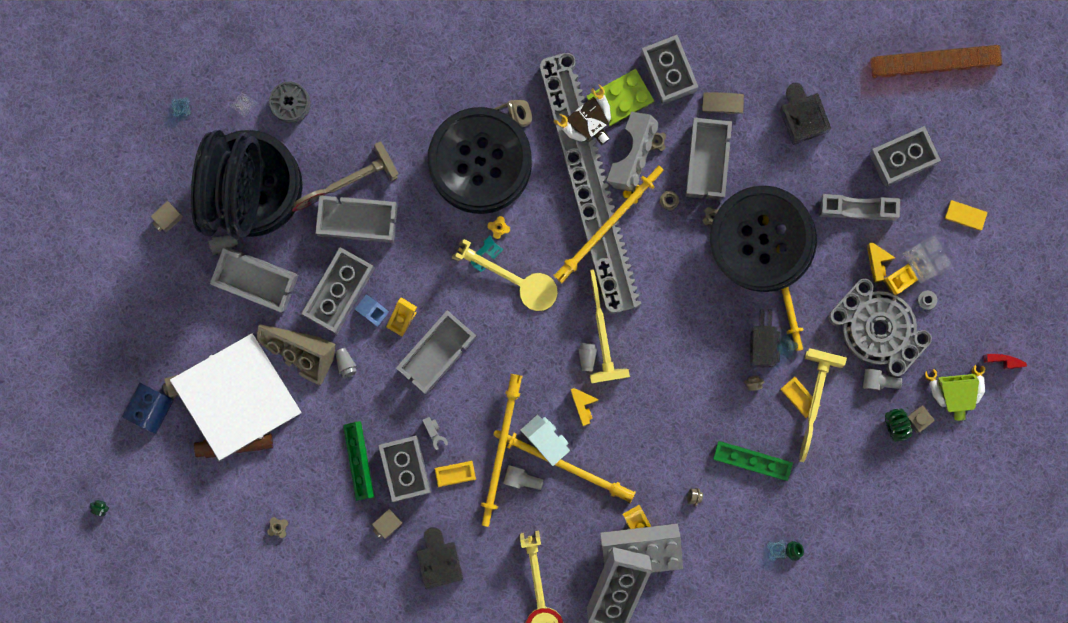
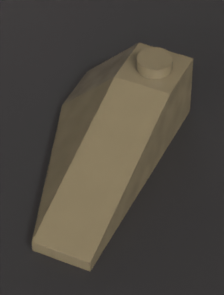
(307, 352)

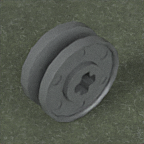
(299, 97)

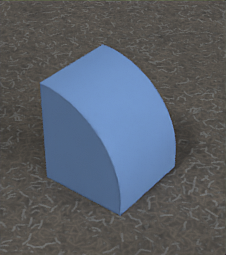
(371, 310)

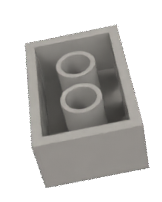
(669, 69)
(904, 156)
(404, 469)

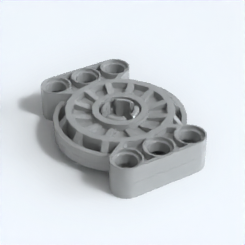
(897, 324)

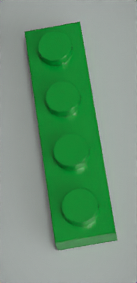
(358, 461)
(752, 461)

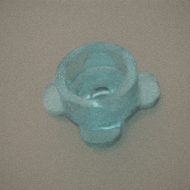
(181, 102)
(782, 346)
(782, 550)

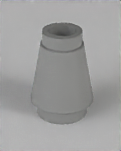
(218, 243)
(587, 356)
(345, 363)

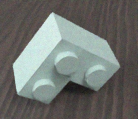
(542, 436)

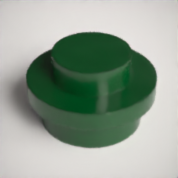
(99, 508)
(794, 550)

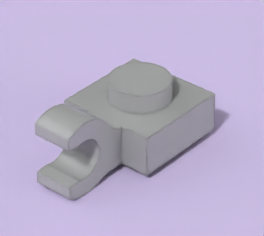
(432, 428)

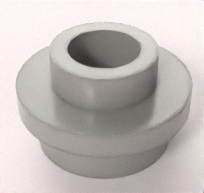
(921, 300)

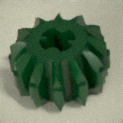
(898, 425)

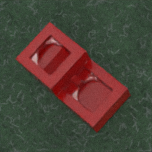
(1008, 361)

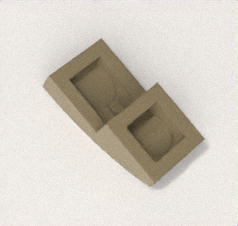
(723, 102)

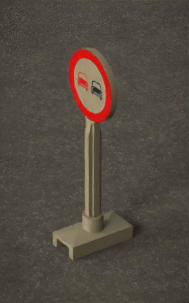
(383, 162)

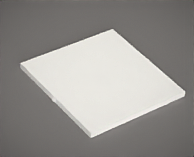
(235, 396)

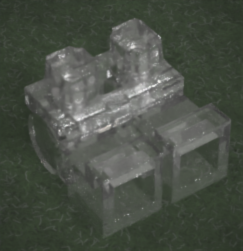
(926, 261)

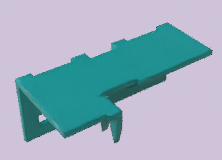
(488, 243)

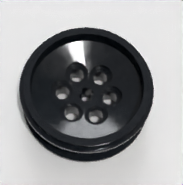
(466, 130)
(226, 184)
(287, 185)
(744, 211)

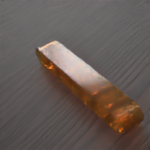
(936, 60)

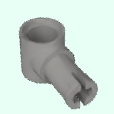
(877, 380)
(518, 478)

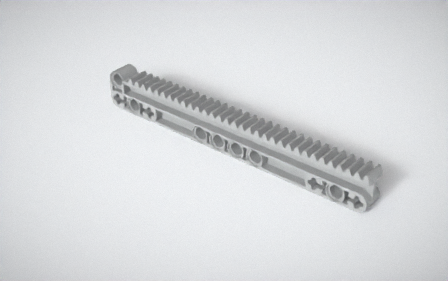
(608, 248)

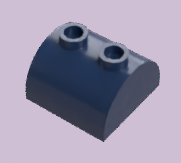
(147, 408)

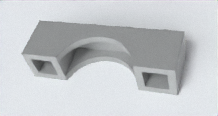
(626, 173)
(846, 207)

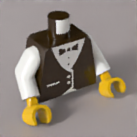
(588, 120)

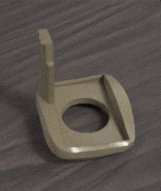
(512, 107)

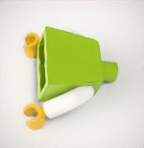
(958, 392)

